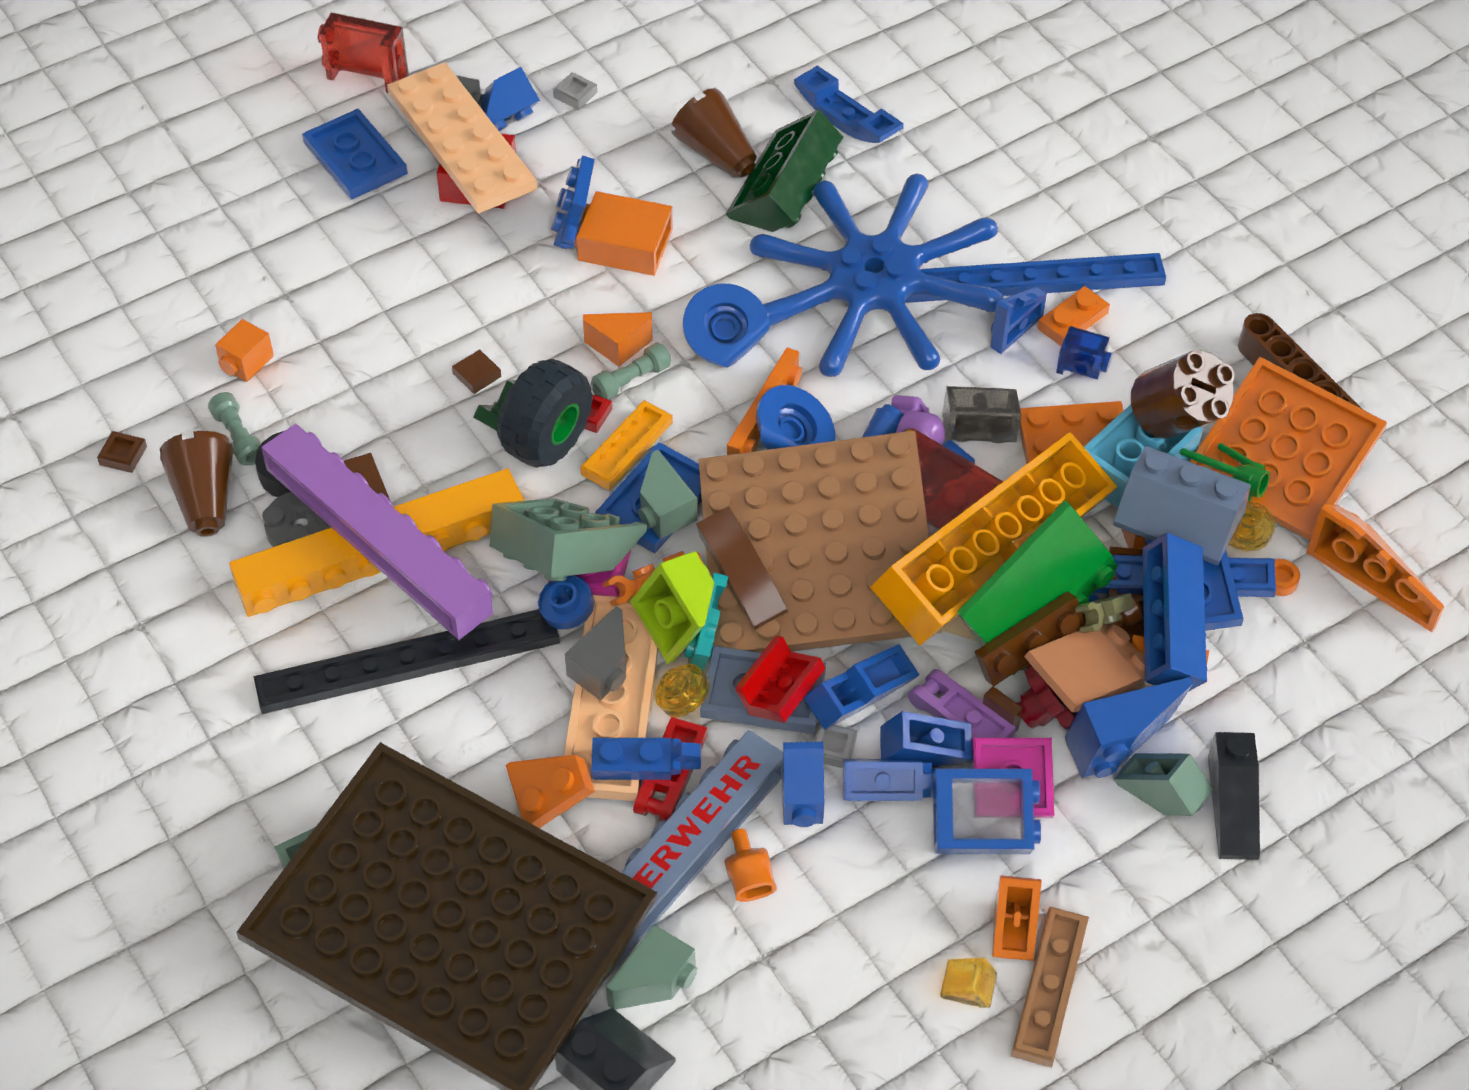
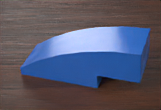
(861, 686)

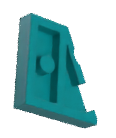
(700, 648)

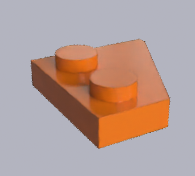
(549, 786)

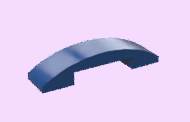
(842, 111)

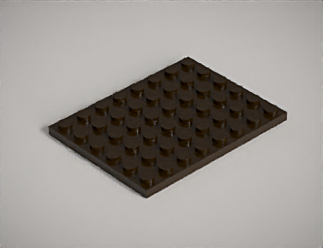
(449, 919)

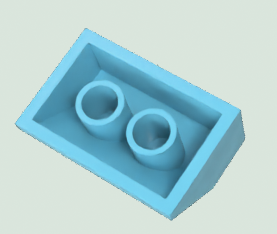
(1122, 443)

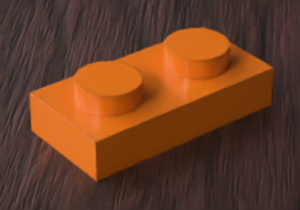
(1078, 311)

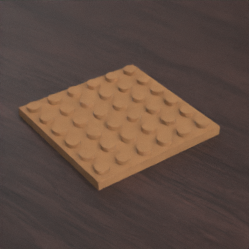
(825, 531)

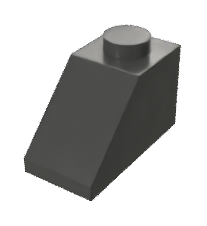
(599, 657)

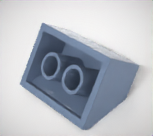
(1182, 500)

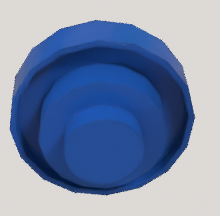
(566, 603)

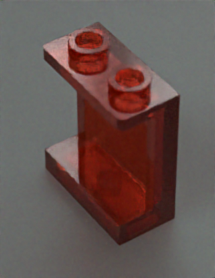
(363, 48)

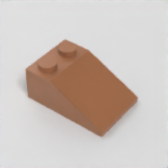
(1090, 665)

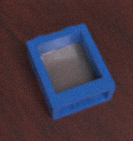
(985, 811)

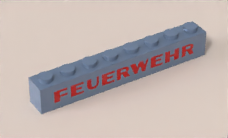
(702, 824)

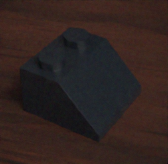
(611, 1055)

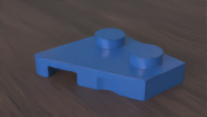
(1015, 317)

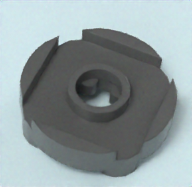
(280, 518)

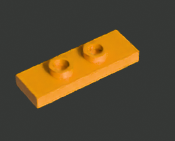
(626, 445)

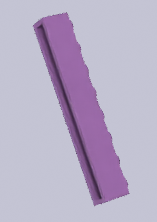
(379, 531)

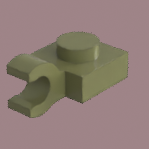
(1103, 611)

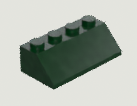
(786, 173)

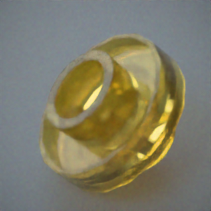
(1254, 528)
(682, 690)

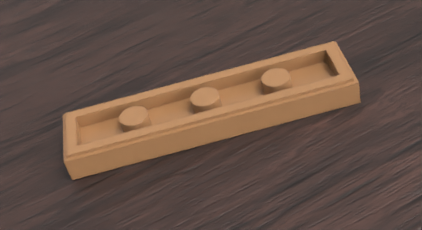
(1050, 987)

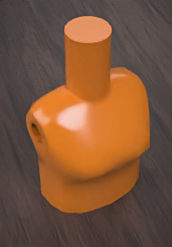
(749, 869)

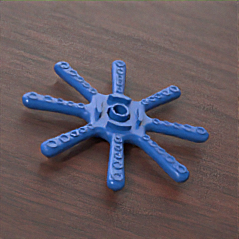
(877, 273)

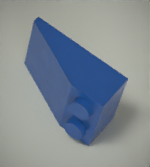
(1118, 725)

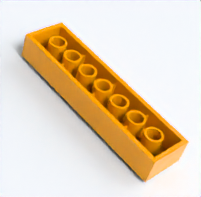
(957, 560)

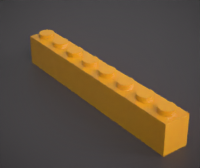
(329, 561)

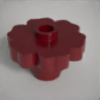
(1042, 704)

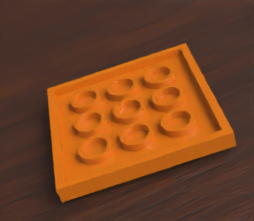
(1301, 436)

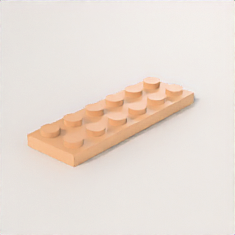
(462, 137)
(620, 712)

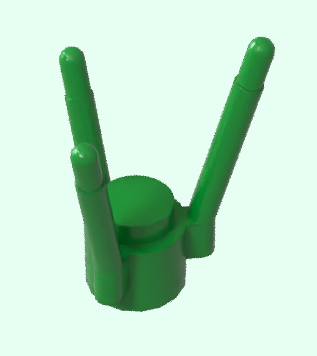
(1251, 473)

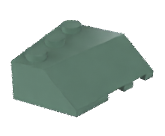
(561, 537)

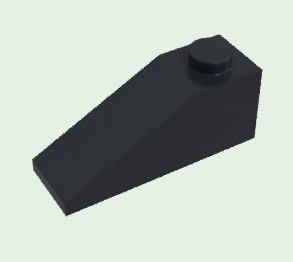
(1235, 794)

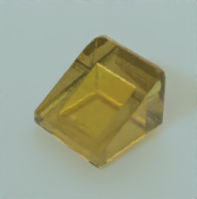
(969, 982)

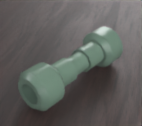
(655, 359)
(225, 410)

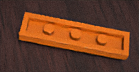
(747, 433)

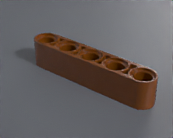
(1266, 339)

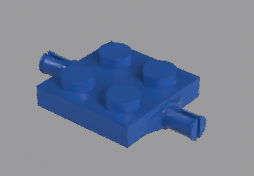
(572, 203)

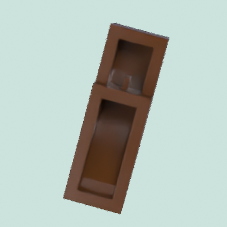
(743, 566)

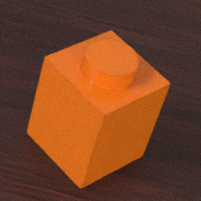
(244, 350)

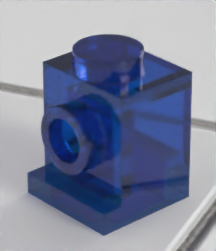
(1084, 353)

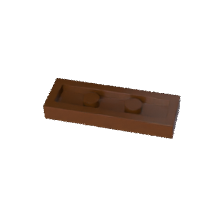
(1007, 651)

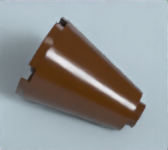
(715, 133)
(200, 478)

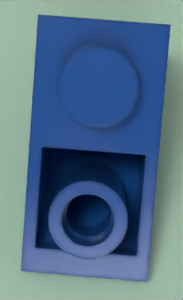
(509, 98)

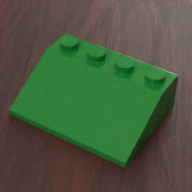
(1053, 560)

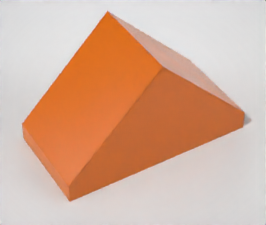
(618, 334)
(1016, 917)

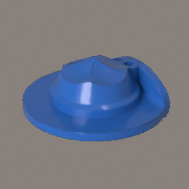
(724, 323)
(792, 418)

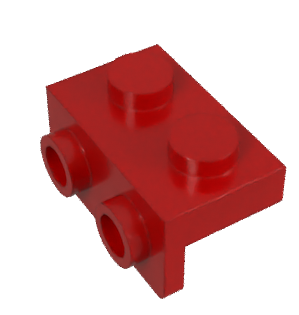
(778, 681)

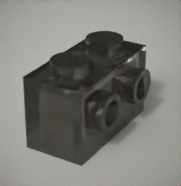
(981, 414)

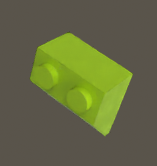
(675, 603)

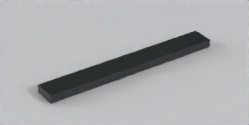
(402, 661)

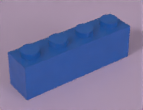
(1174, 611)

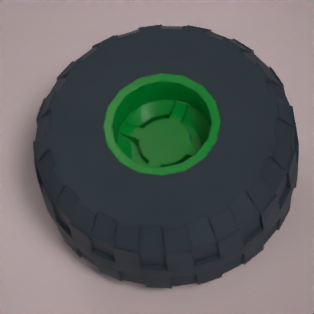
(544, 413)

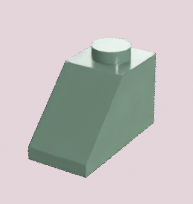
(665, 498)
(1165, 782)
(653, 971)

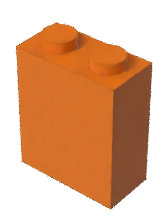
(624, 233)

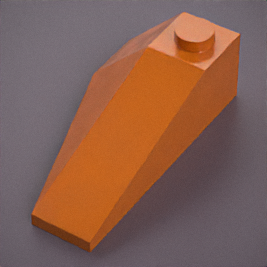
(1364, 558)

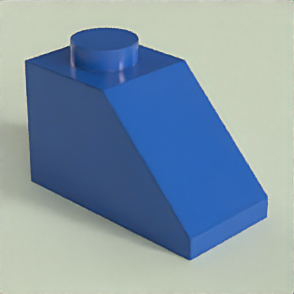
(926, 738)
(803, 783)

